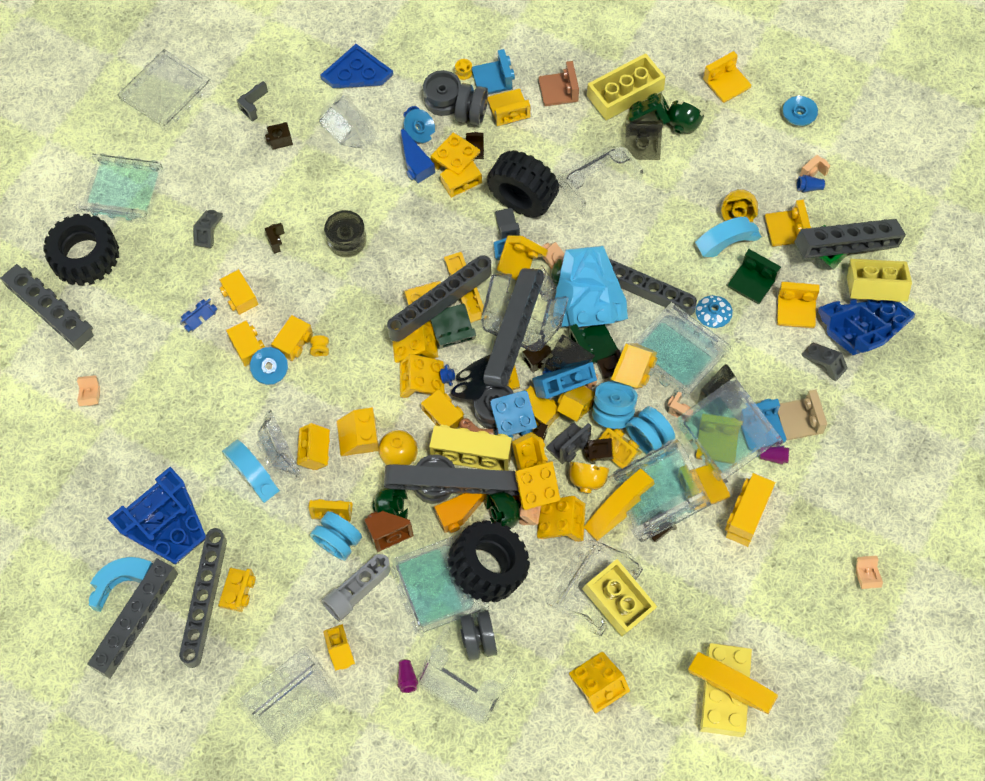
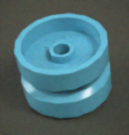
(614, 404)
(650, 430)
(336, 535)

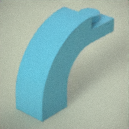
(725, 234)
(251, 470)
(114, 573)

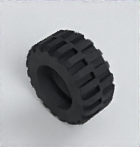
(523, 183)
(73, 231)
(476, 578)

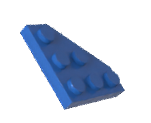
(356, 69)

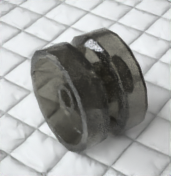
(345, 233)

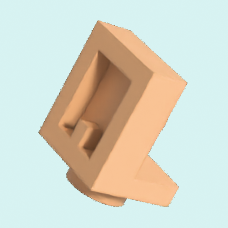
(814, 165)
(675, 408)
(529, 516)

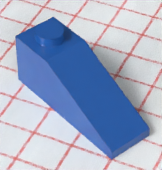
(417, 162)

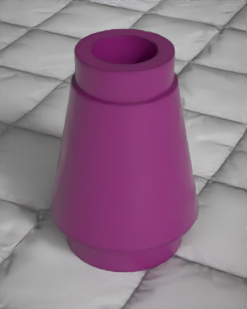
(776, 454)
(406, 677)

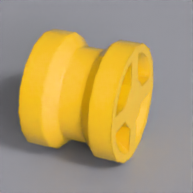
(466, 65)
(319, 345)

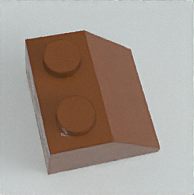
(387, 529)

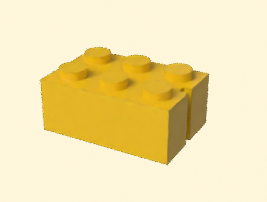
(749, 509)

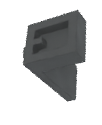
(246, 101)
(507, 223)
(204, 228)
(830, 358)

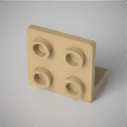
(802, 417)

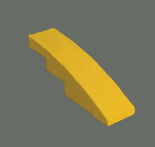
(471, 299)
(616, 506)
(733, 682)

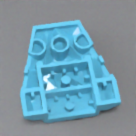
(591, 288)

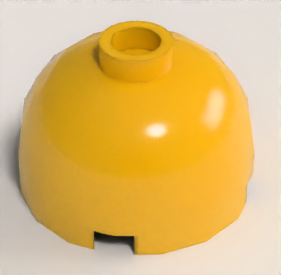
(741, 204)
(398, 448)
(587, 476)

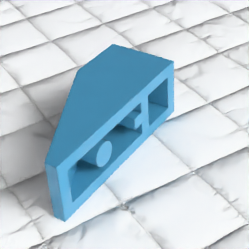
(564, 380)

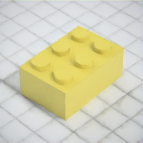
(879, 280)
(619, 597)

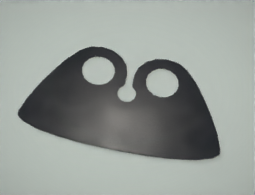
(476, 387)

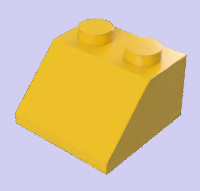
(634, 365)
(358, 432)

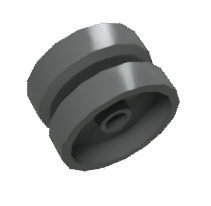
(441, 92)
(471, 104)
(482, 406)
(432, 496)
(478, 635)

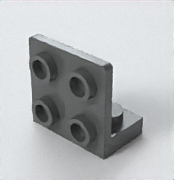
(569, 442)

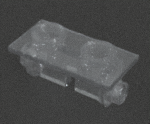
(548, 289)

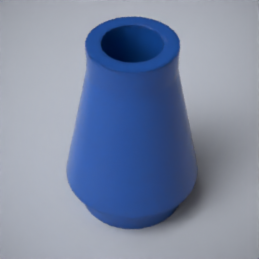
(807, 183)

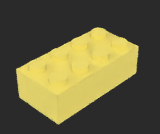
(625, 86)
(472, 448)
(720, 711)

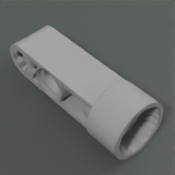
(341, 602)

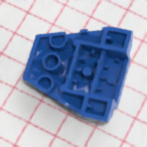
(864, 324)
(162, 519)

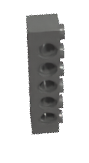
(849, 238)
(15, 280)
(133, 618)

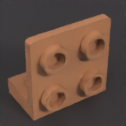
(560, 87)

